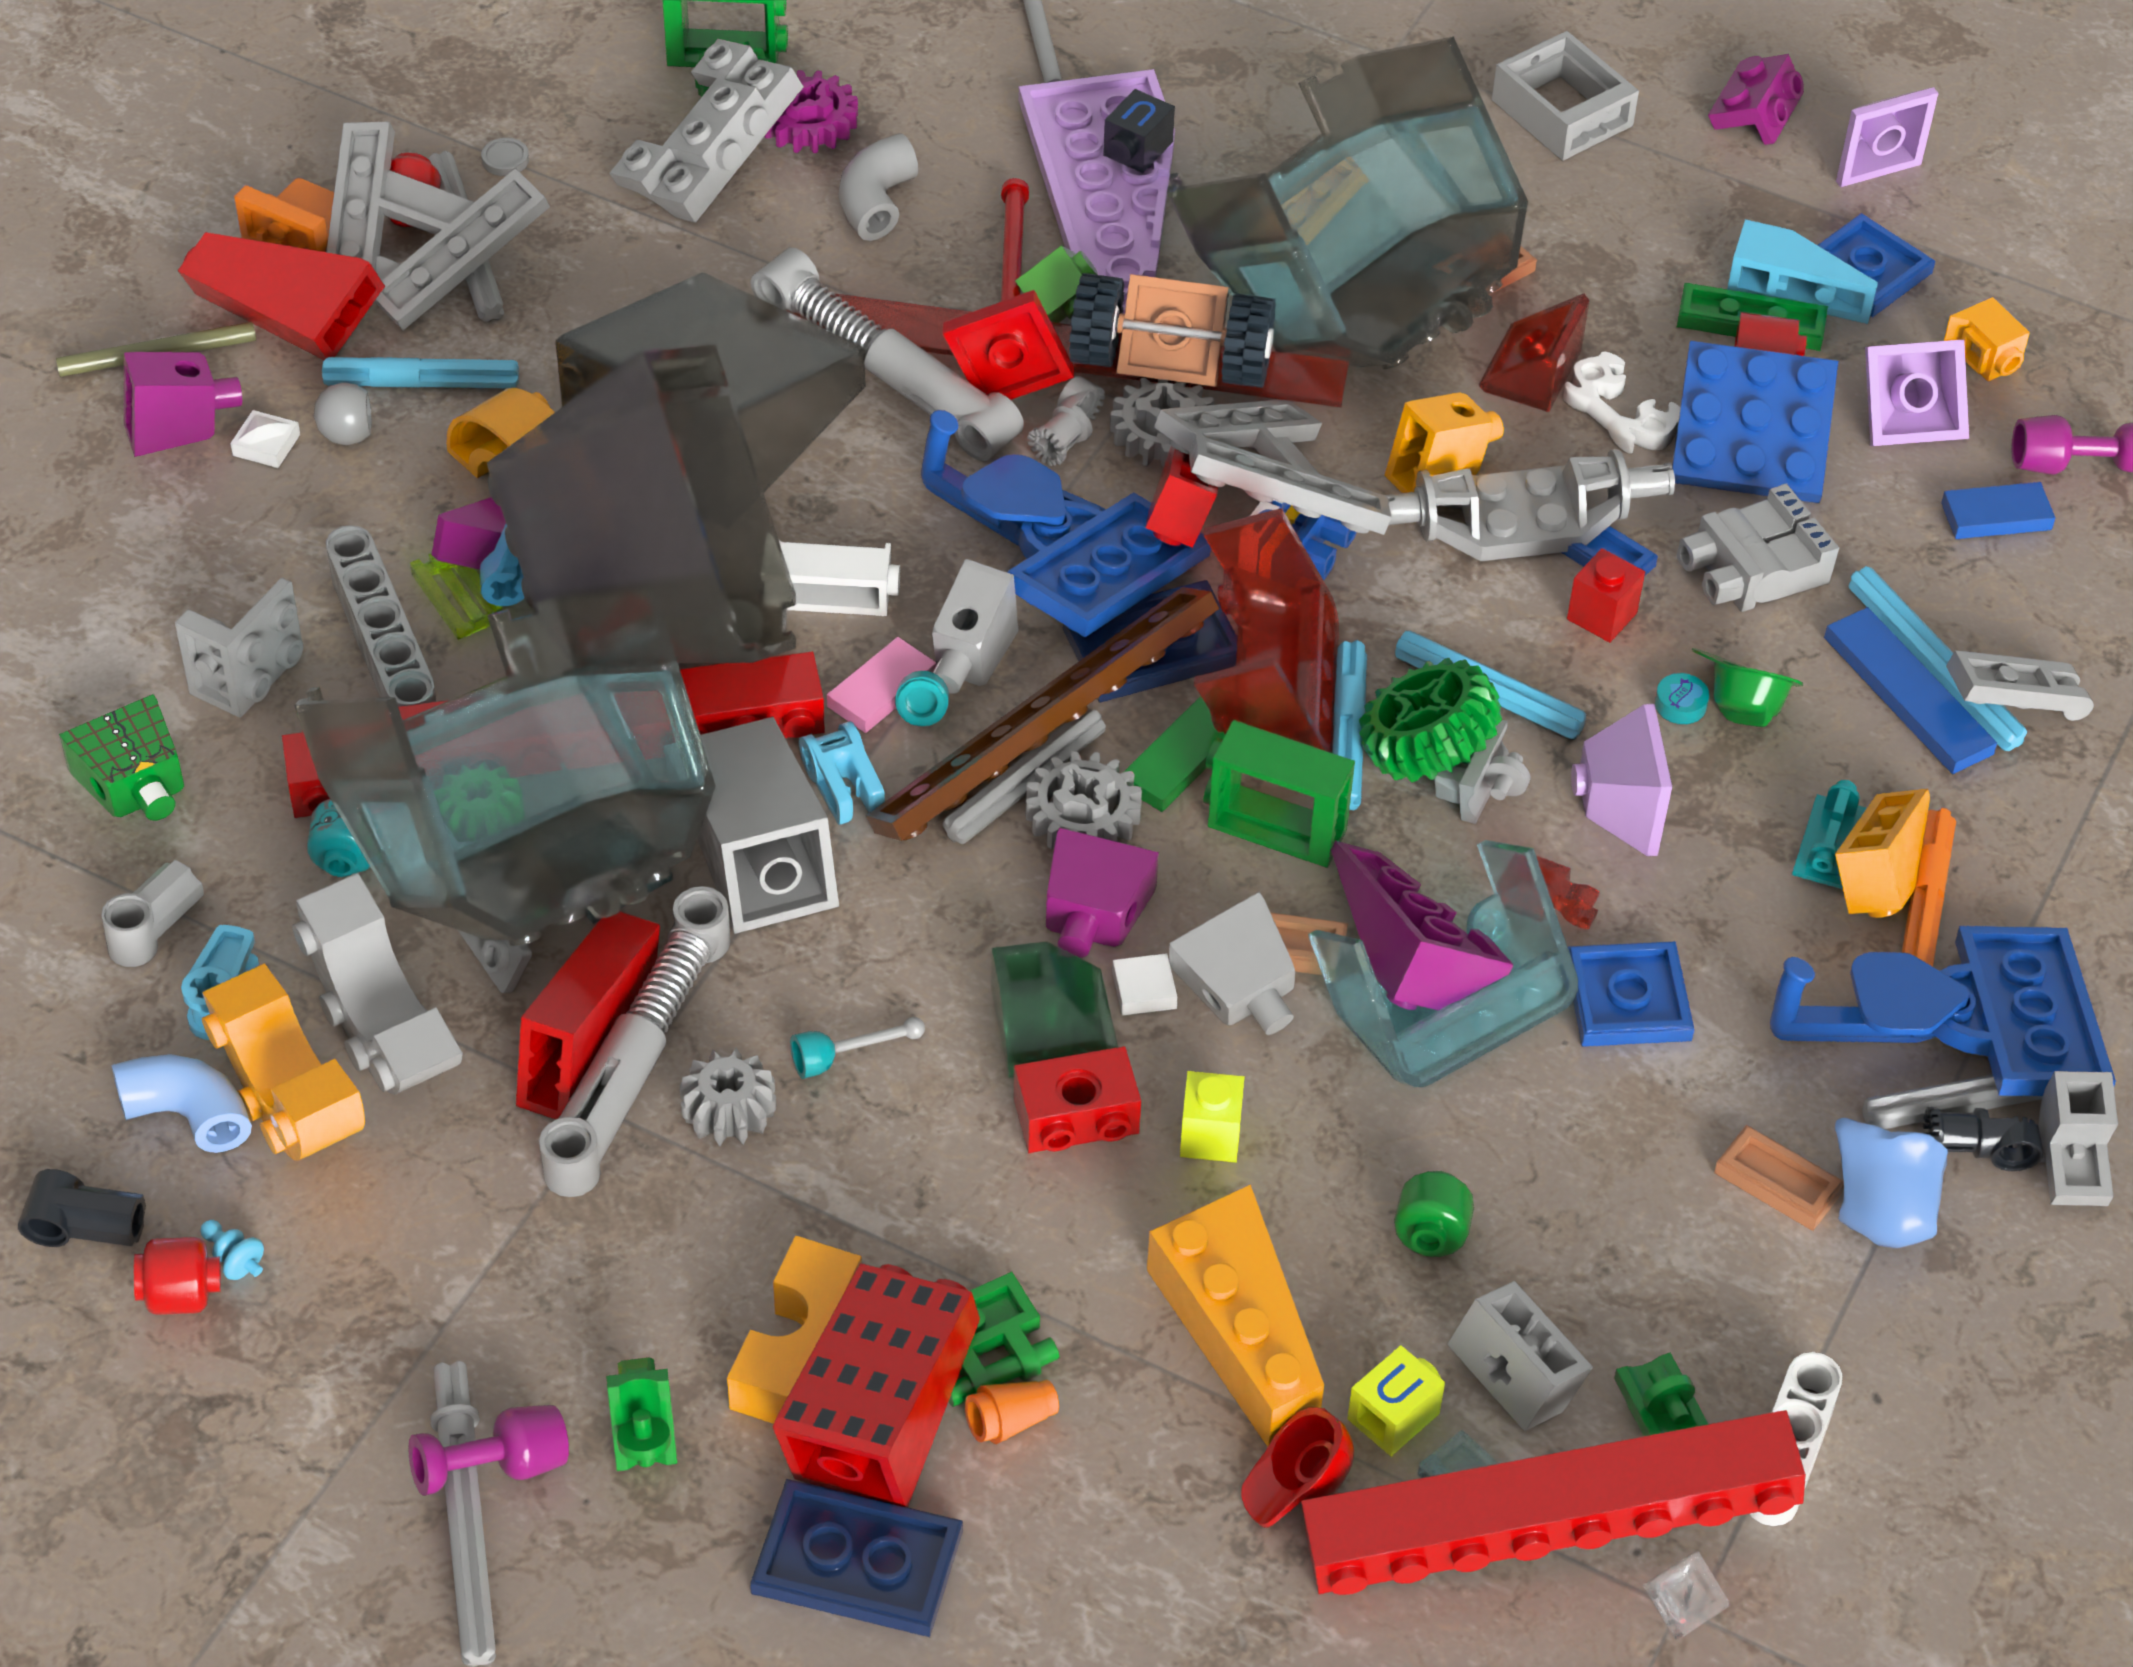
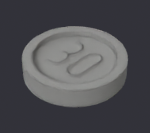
(504, 155)

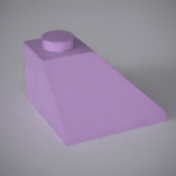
(1886, 136)
(1917, 392)
(1626, 780)

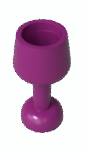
(2048, 443)
(523, 1442)

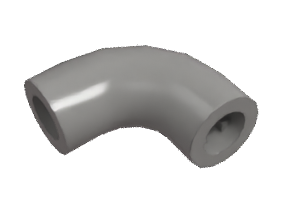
(867, 180)

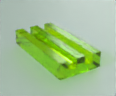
(423, 575)

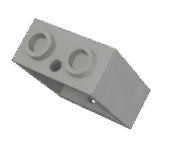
(1566, 133)

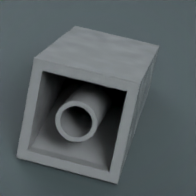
(765, 829)

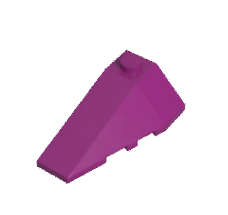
(1411, 937)

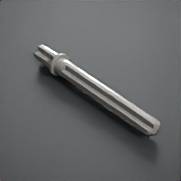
(456, 1425)

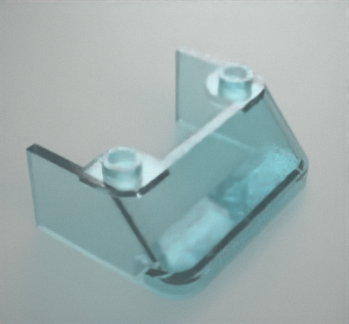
(1430, 1043)

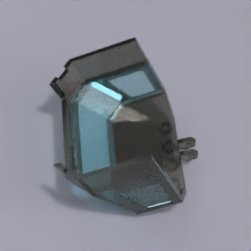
(1379, 220)
(532, 789)

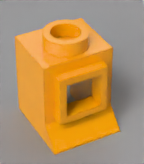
(1991, 338)

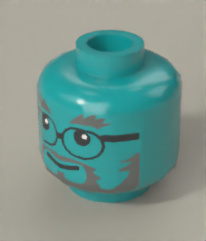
(332, 844)

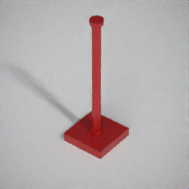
(1010, 343)

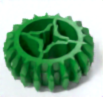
(1430, 720)

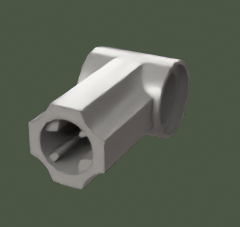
(138, 919)

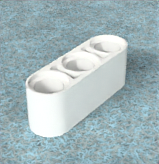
(1807, 1412)

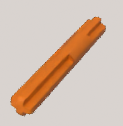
(1929, 893)

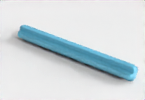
(1931, 653)

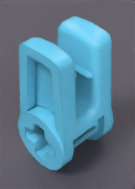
(839, 757)
(222, 958)

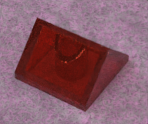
(1538, 355)

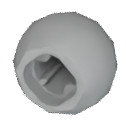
(343, 413)

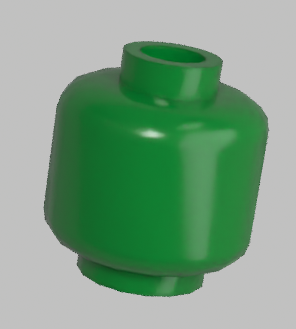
(1436, 1210)

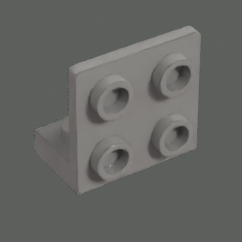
(241, 663)

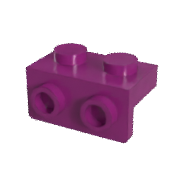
(1759, 94)

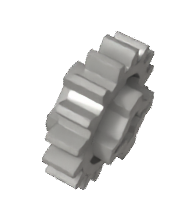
(1137, 413)
(1083, 799)

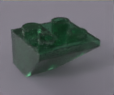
(1048, 1004)

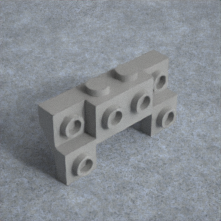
(715, 135)

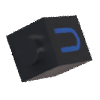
(1139, 130)

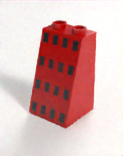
(877, 1384)

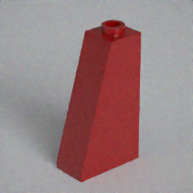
(286, 290)
(579, 1008)

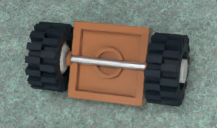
(1172, 330)

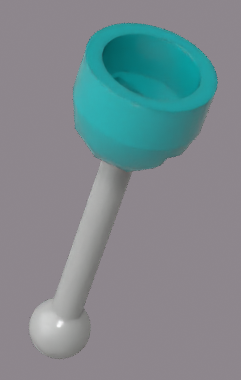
(815, 1051)

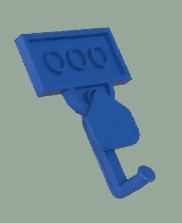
(1079, 560)
(2008, 1000)

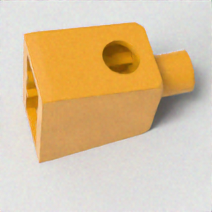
(1440, 437)

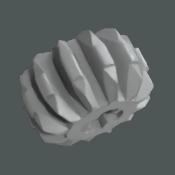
(728, 1096)

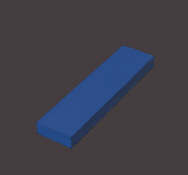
(1910, 690)

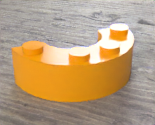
(494, 426)
(282, 1080)

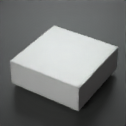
(1144, 984)

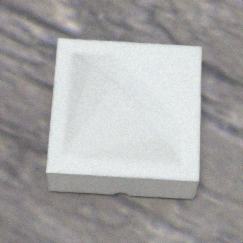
(265, 439)

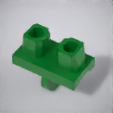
(1659, 1396)
(641, 1415)

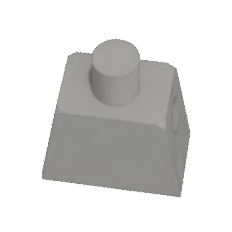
(975, 625)
(1238, 965)

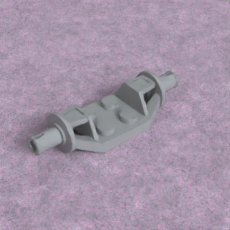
(1529, 508)

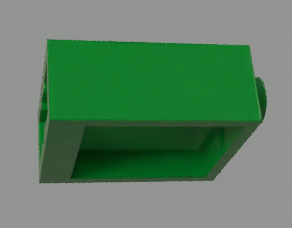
(686, 44)
(1269, 819)

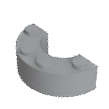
(368, 990)

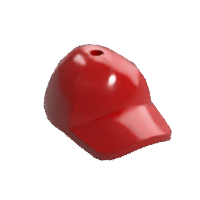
(1301, 1463)

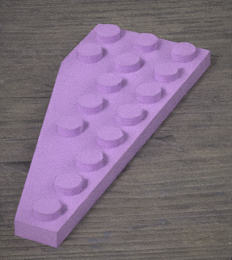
(1097, 202)

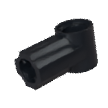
(65, 1209)

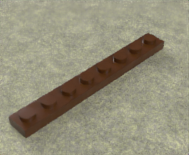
(1031, 721)

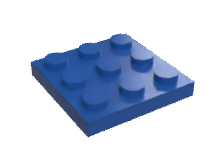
(1754, 420)

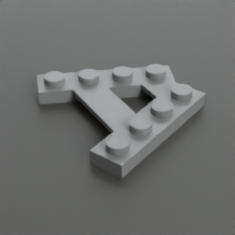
(463, 229)
(1280, 471)

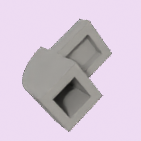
(2074, 1131)

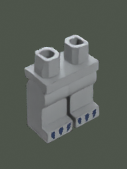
(1760, 551)

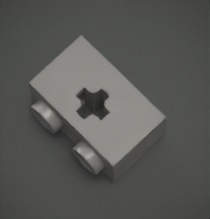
(1519, 1355)

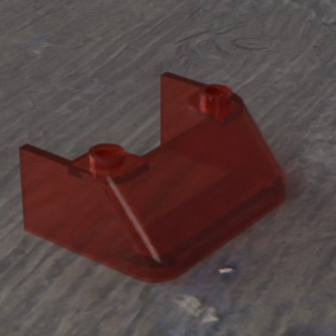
(1283, 637)

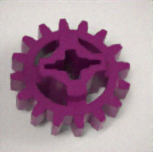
(812, 117)

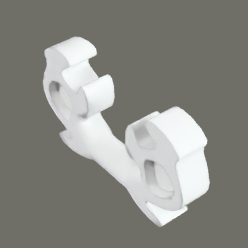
(1605, 378)

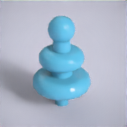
(236, 1252)

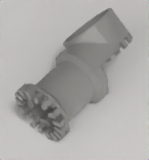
(1069, 421)

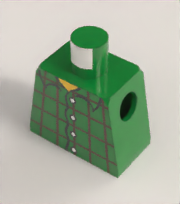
(126, 760)

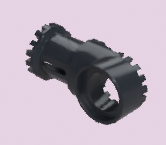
(1987, 1137)

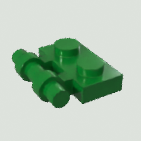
(1004, 1321)

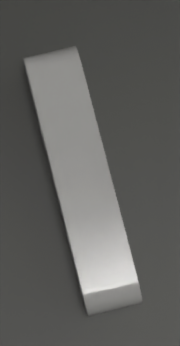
(377, 618)

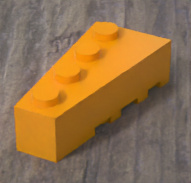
(1238, 1307)

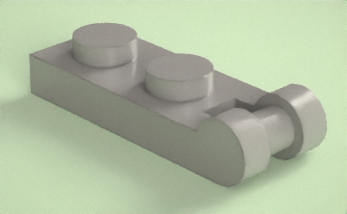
(2020, 683)

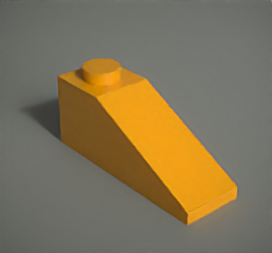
(1883, 853)

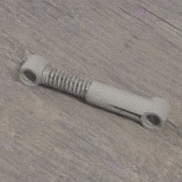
(983, 419)
(632, 1046)

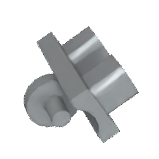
(1489, 773)

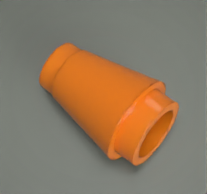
(1009, 1408)

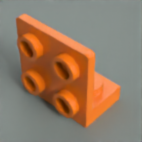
(293, 218)

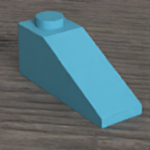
(1791, 267)

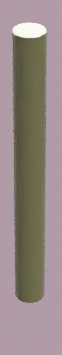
(187, 342)

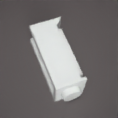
(841, 578)

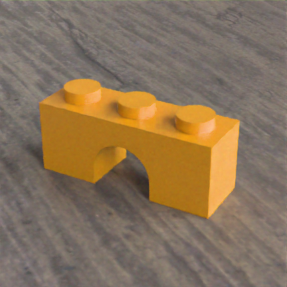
(808, 1293)

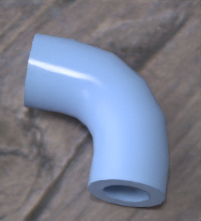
(188, 1088)

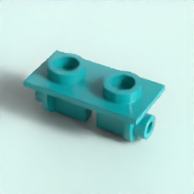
(1826, 830)

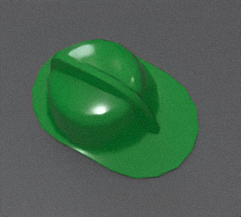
(1746, 693)

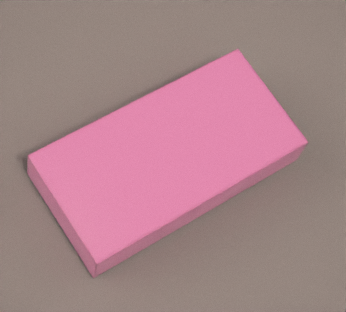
(872, 689)

